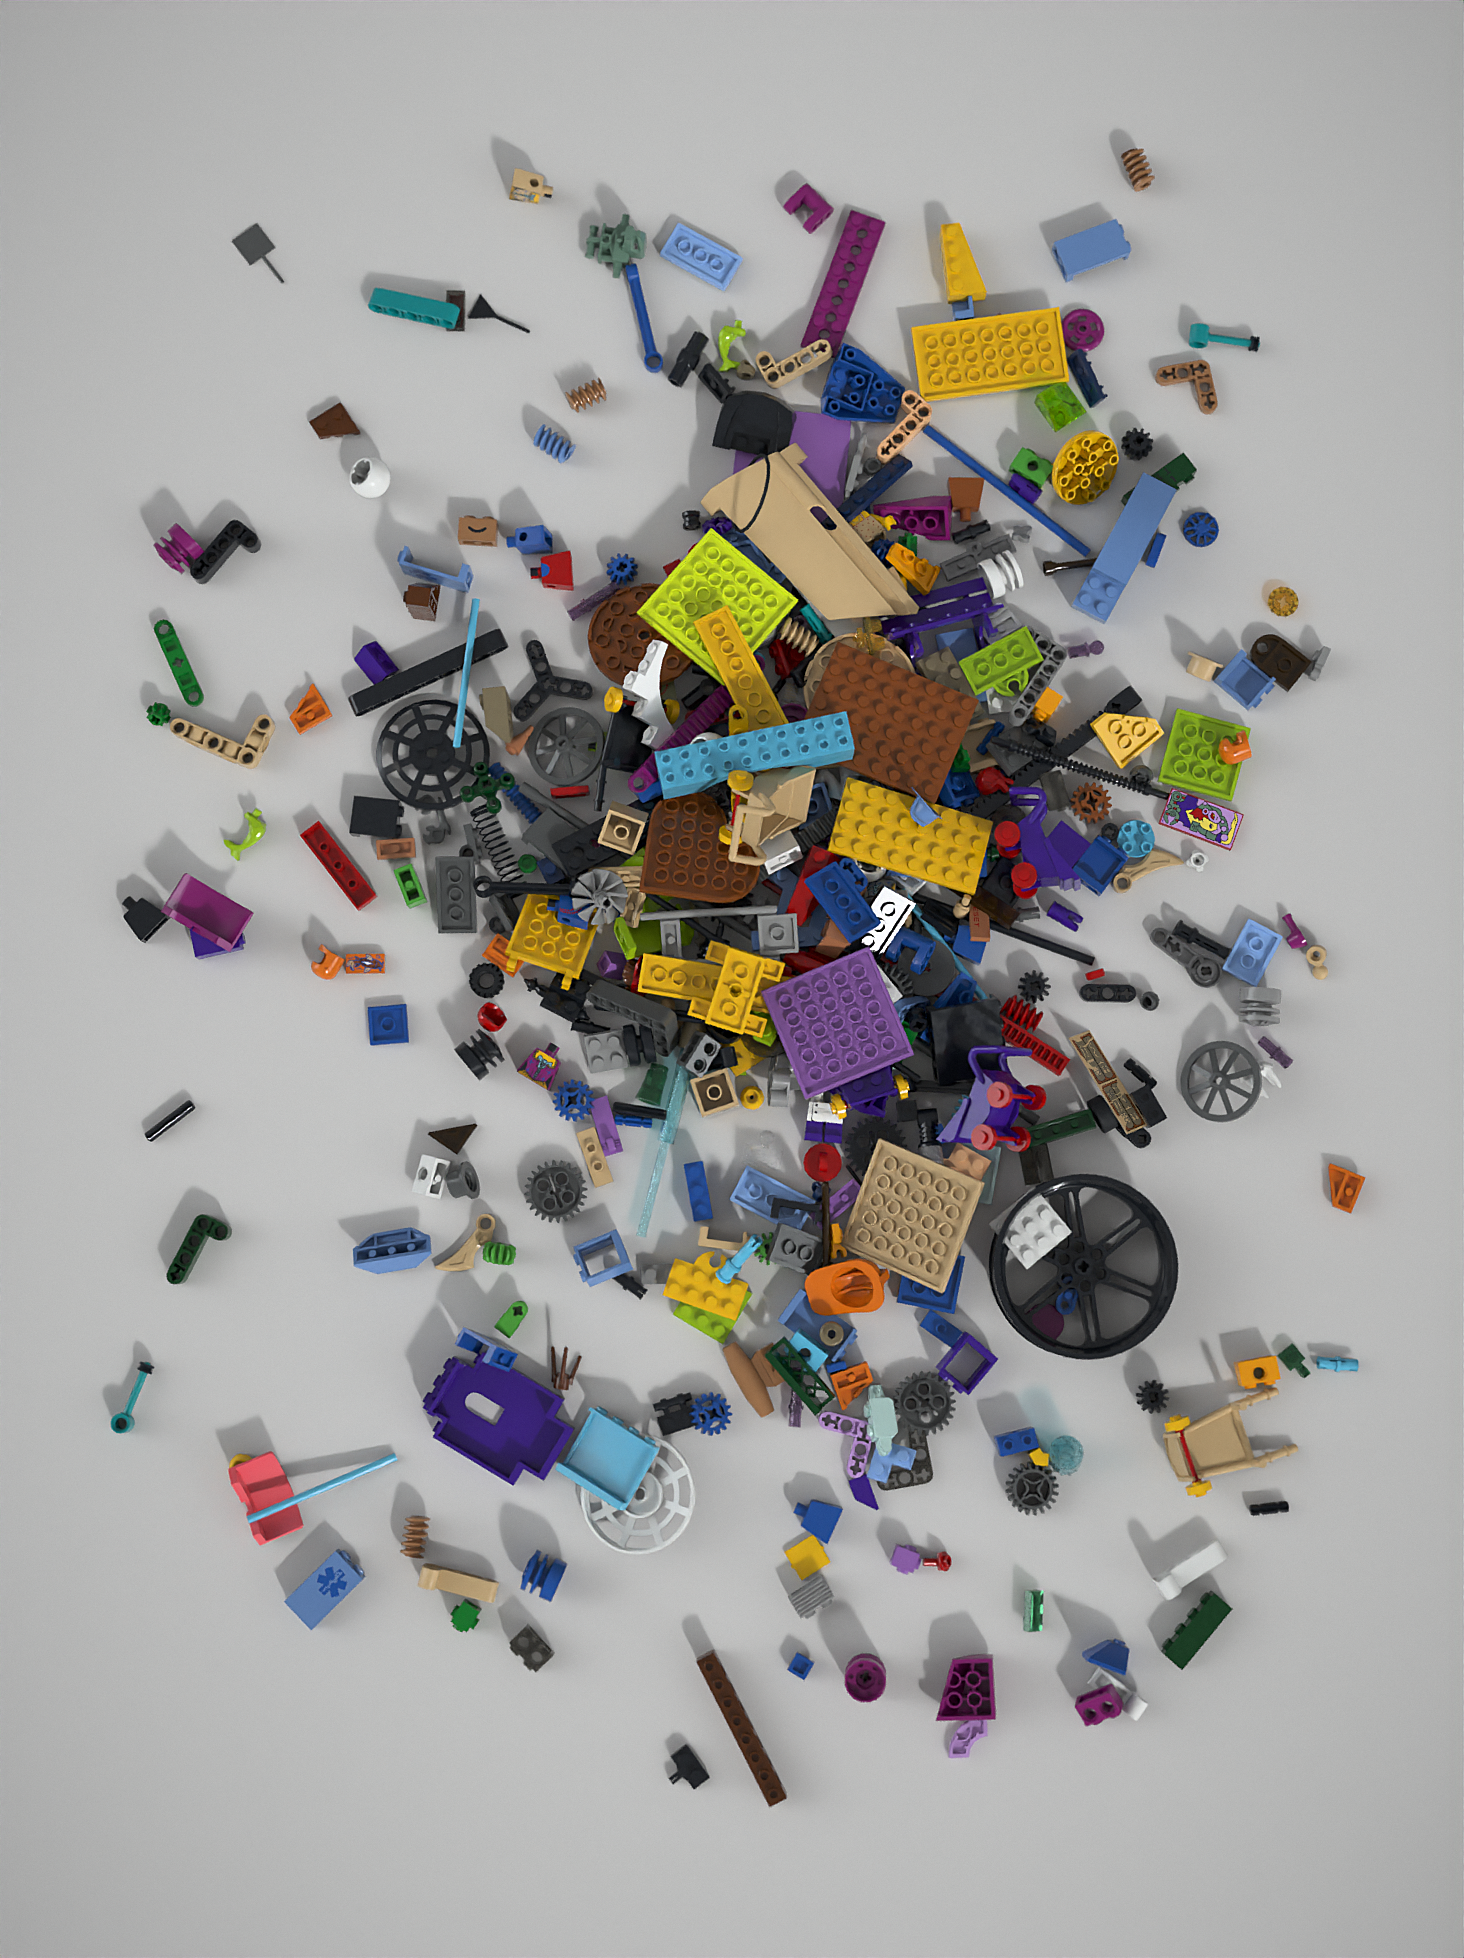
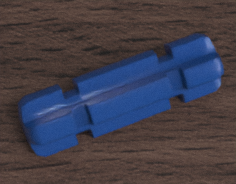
(997, 728)
(635, 1121)

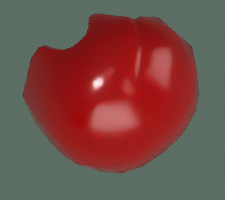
(491, 1017)

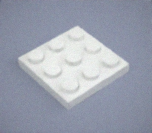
(1033, 1231)

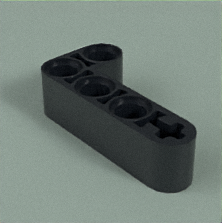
(223, 554)

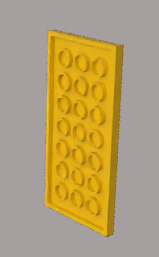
(990, 354)
(879, 830)

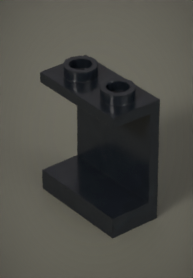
(376, 817)

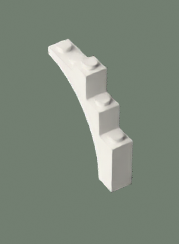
(646, 687)

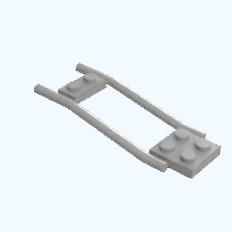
(776, 931)

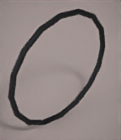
(763, 495)

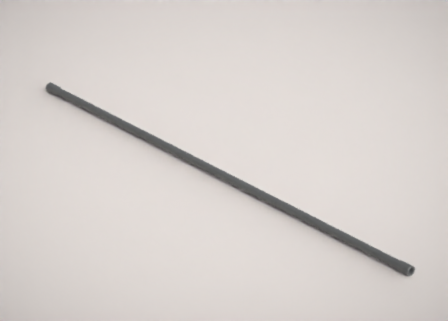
(535, 795)

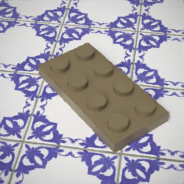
(944, 669)

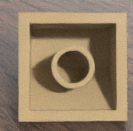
(622, 828)

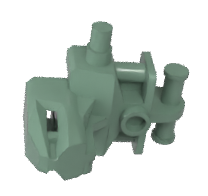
(616, 244)

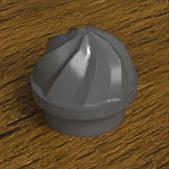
(1149, 1001)

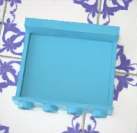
(609, 1458)

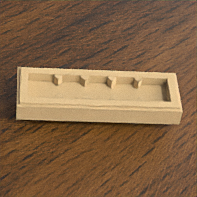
(594, 1157)

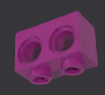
(1097, 1701)

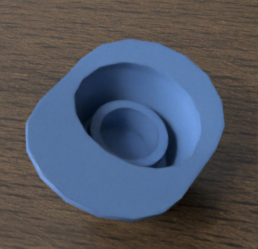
(921, 812)

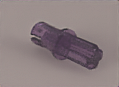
(1275, 1052)

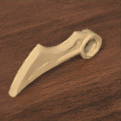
(1152, 861)
(464, 1257)

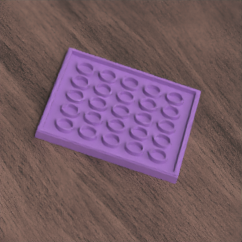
(827, 447)
(837, 1023)

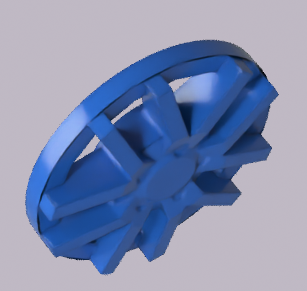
(1200, 529)

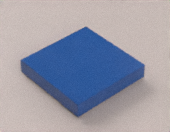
(388, 1024)

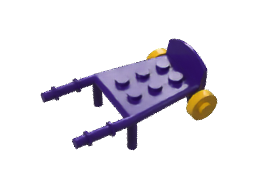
(867, 1088)

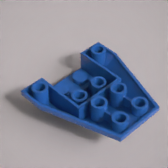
(860, 389)

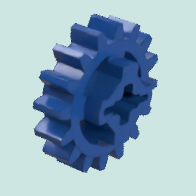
(580, 1094)
(714, 1406)

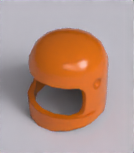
(1237, 751)
(329, 965)

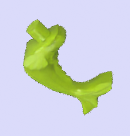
(726, 337)
(256, 831)

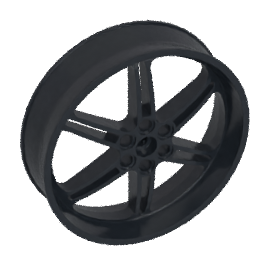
(1162, 1290)

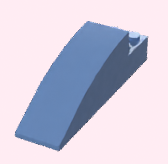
(1124, 548)

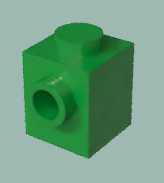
(465, 1616)

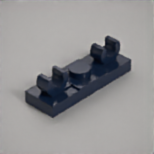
(1086, 378)

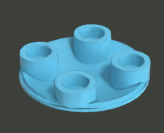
(1136, 838)

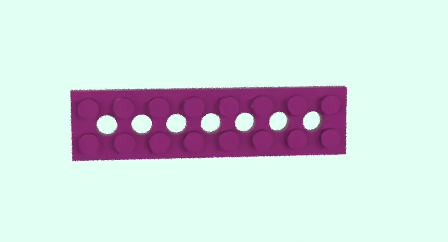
(836, 273)

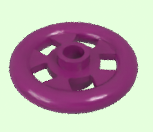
(1091, 317)

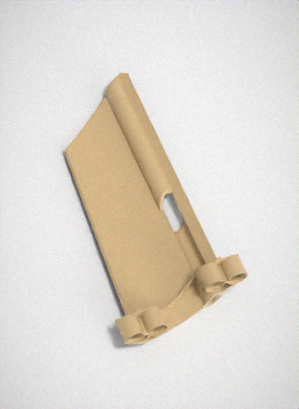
(826, 565)

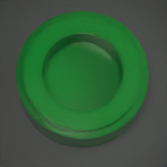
(527, 863)

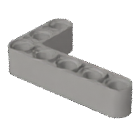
(1042, 678)

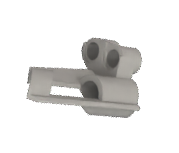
(780, 1081)

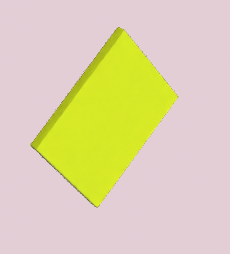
(707, 580)

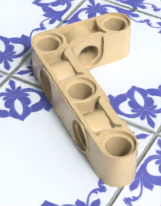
(234, 752)

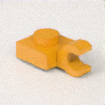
(836, 1237)

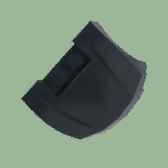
(754, 423)

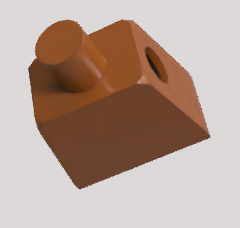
(965, 495)

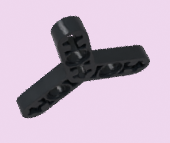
(539, 688)

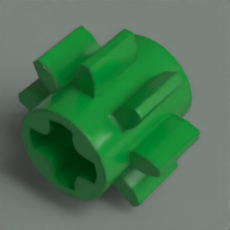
(158, 714)

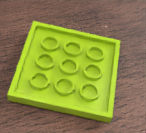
(1194, 757)

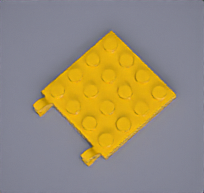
(547, 942)

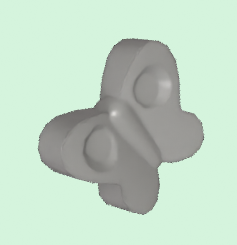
(1022, 533)

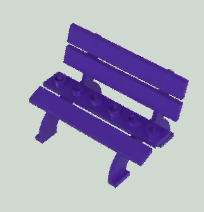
(971, 608)

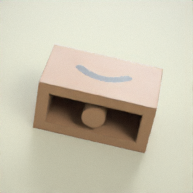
(478, 531)

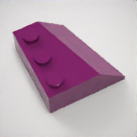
(969, 1690)

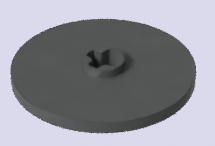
(937, 978)

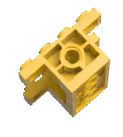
(738, 969)

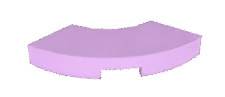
(966, 1736)

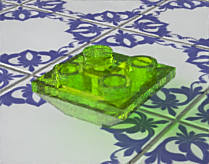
(1059, 405)

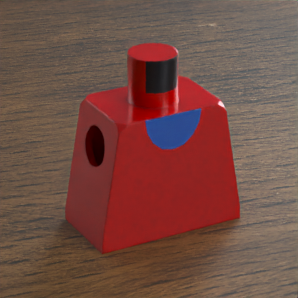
(555, 571)

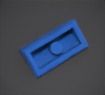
(651, 792)

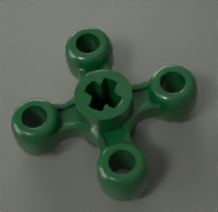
(487, 787)

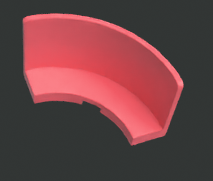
(260, 1485)

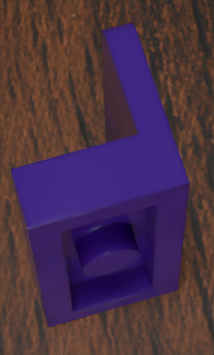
(375, 662)

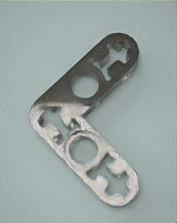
(918, 1465)

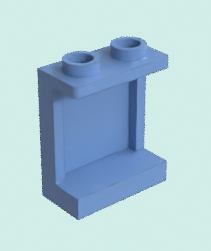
(1244, 681)

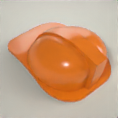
(846, 1287)

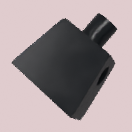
(143, 918)

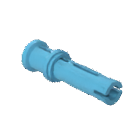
(733, 1264)

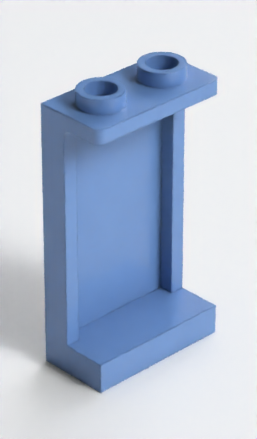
(1091, 249)

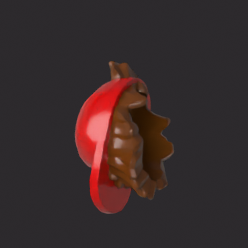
(632, 975)

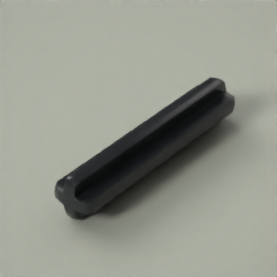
(638, 1110)
(169, 1121)

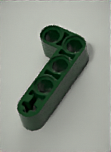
(195, 1251)

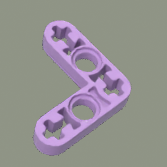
(855, 1432)

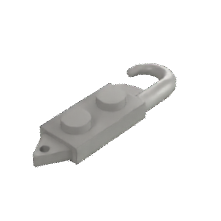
(856, 468)

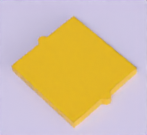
(807, 1557)

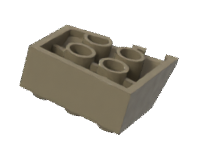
(497, 711)

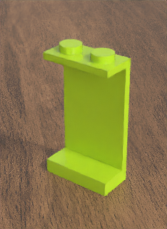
(646, 937)

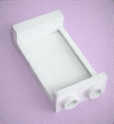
(780, 851)

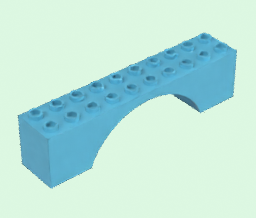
(799, 743)

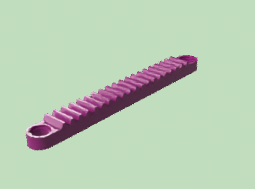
(687, 731)

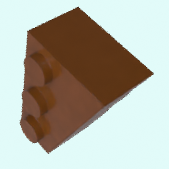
(422, 600)

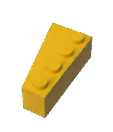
(959, 266)

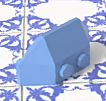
(392, 1251)

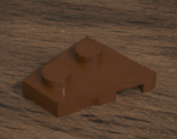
(334, 423)

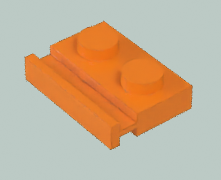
(496, 954)

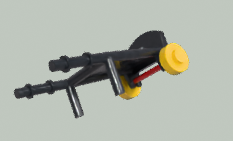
(624, 736)

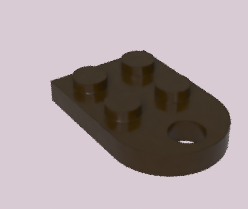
(1279, 661)

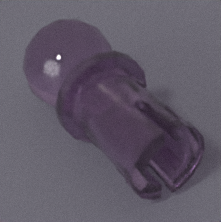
(1095, 648)

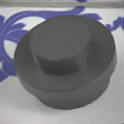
(872, 466)

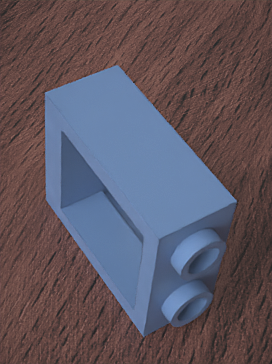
(598, 1243)

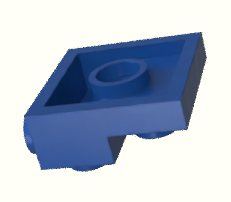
(958, 790)

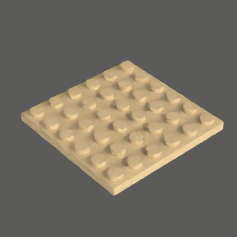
(911, 1215)

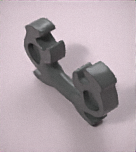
(436, 834)

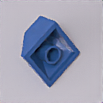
(1109, 1655)

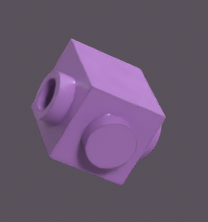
(905, 1558)

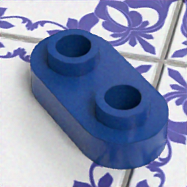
(1069, 1296)

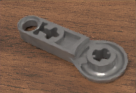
(1190, 960)

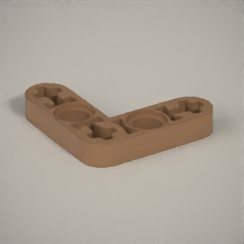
(1197, 377)

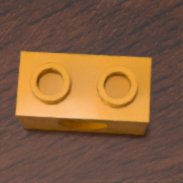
(1046, 705)
(1268, 1366)

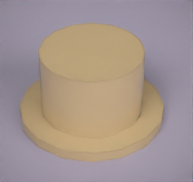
(1202, 667)

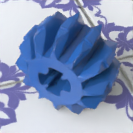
(880, 549)
(629, 566)

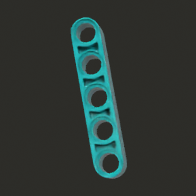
(414, 308)

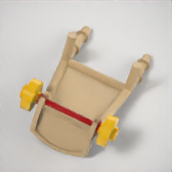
(1215, 1444)

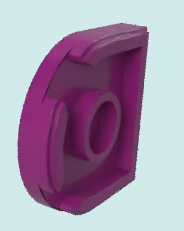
(1048, 1321)

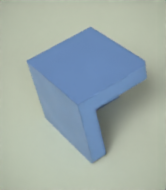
(963, 310)

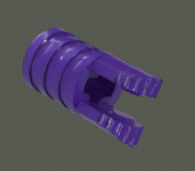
(1025, 488)
(1064, 916)

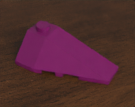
(921, 516)

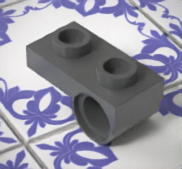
(471, 836)

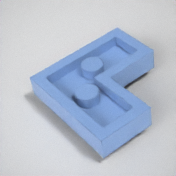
(898, 1456)

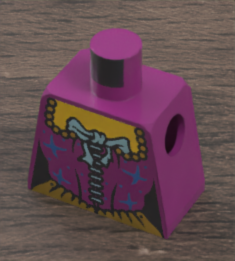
(541, 1066)

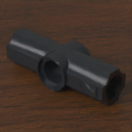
(688, 359)
(698, 696)

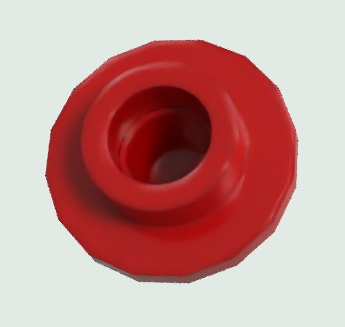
(942, 1561)

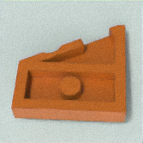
(310, 711)
(1344, 1187)
(851, 1382)

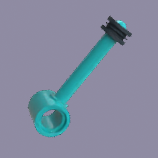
(1200, 336)
(145, 1368)

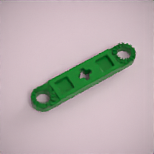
(183, 675)

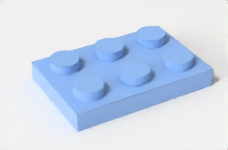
(1252, 953)

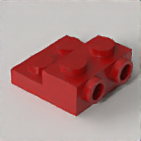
(785, 657)

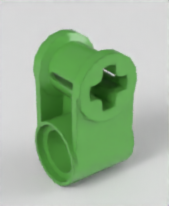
(510, 1321)

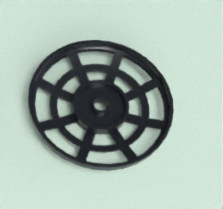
(430, 765)

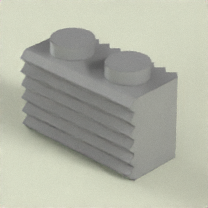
(811, 1597)

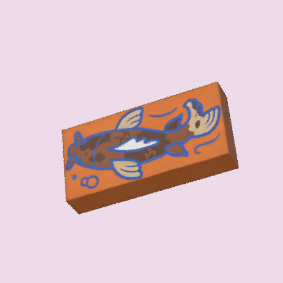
(365, 963)

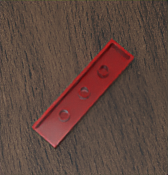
(338, 865)

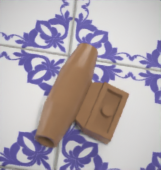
(753, 1376)

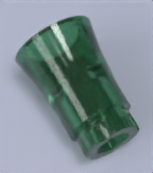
(653, 1085)

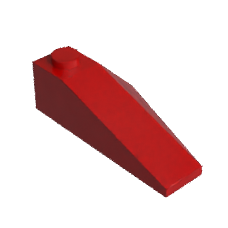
(802, 899)

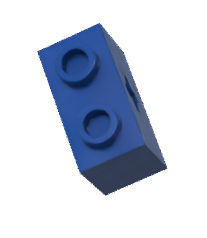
(1016, 1441)

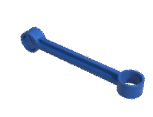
(642, 316)

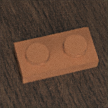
(396, 849)

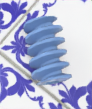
(553, 445)

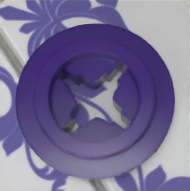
(720, 525)

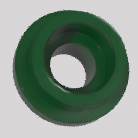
(992, 852)

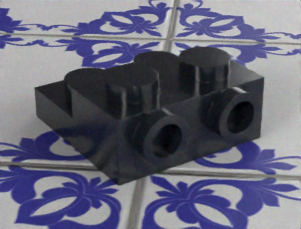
(566, 1002)

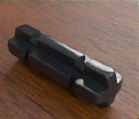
(1140, 1073)
(1269, 1508)

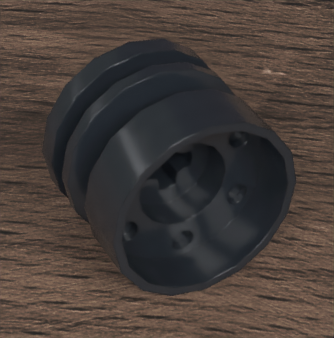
(479, 1054)

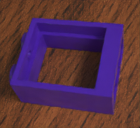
(979, 1373)

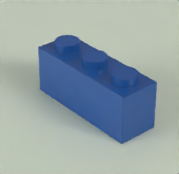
(698, 1191)

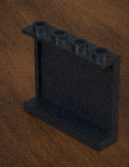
(956, 1031)

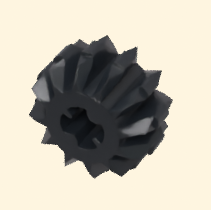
(1140, 437)
(1027, 988)
(1159, 1394)

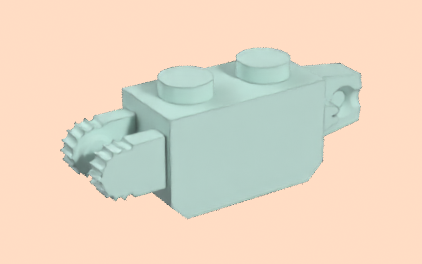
(881, 1419)

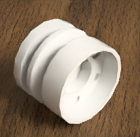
(1003, 573)

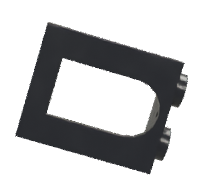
(777, 1203)

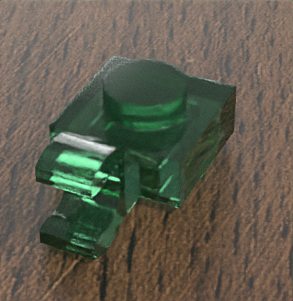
(1292, 1359)

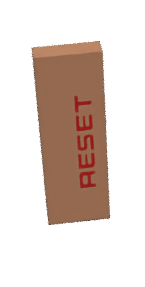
(979, 925)

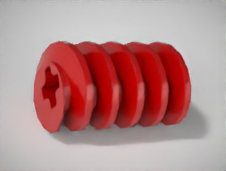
(1022, 1012)

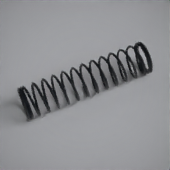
(474, 813)

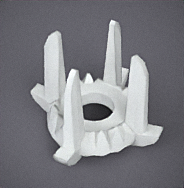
(1267, 1072)

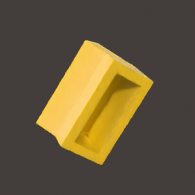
(1038, 1457)

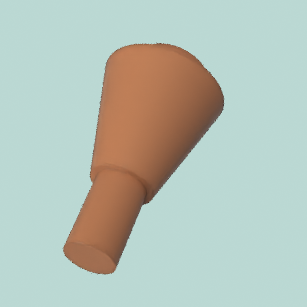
(518, 741)

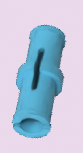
(1337, 1364)

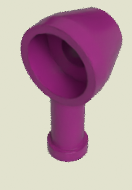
(1296, 938)

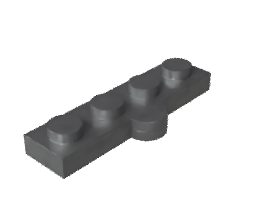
(976, 553)

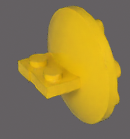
(1084, 467)

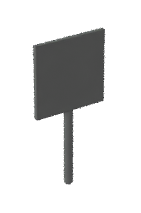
(254, 245)

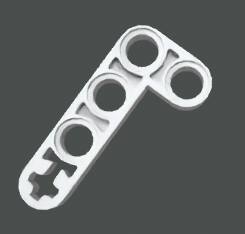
(1189, 1568)

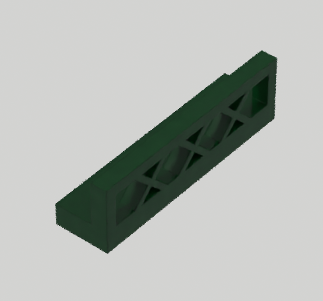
(1061, 1128)
(794, 1381)

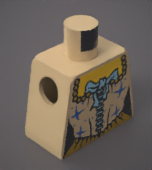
(528, 187)

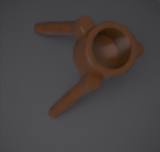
(562, 1379)

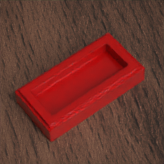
(570, 792)

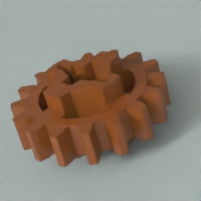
(1092, 811)

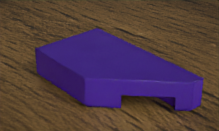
(863, 1491)

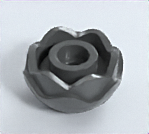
(1141, 774)

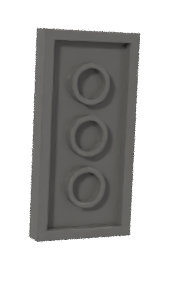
(456, 894)

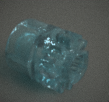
(1065, 1446)

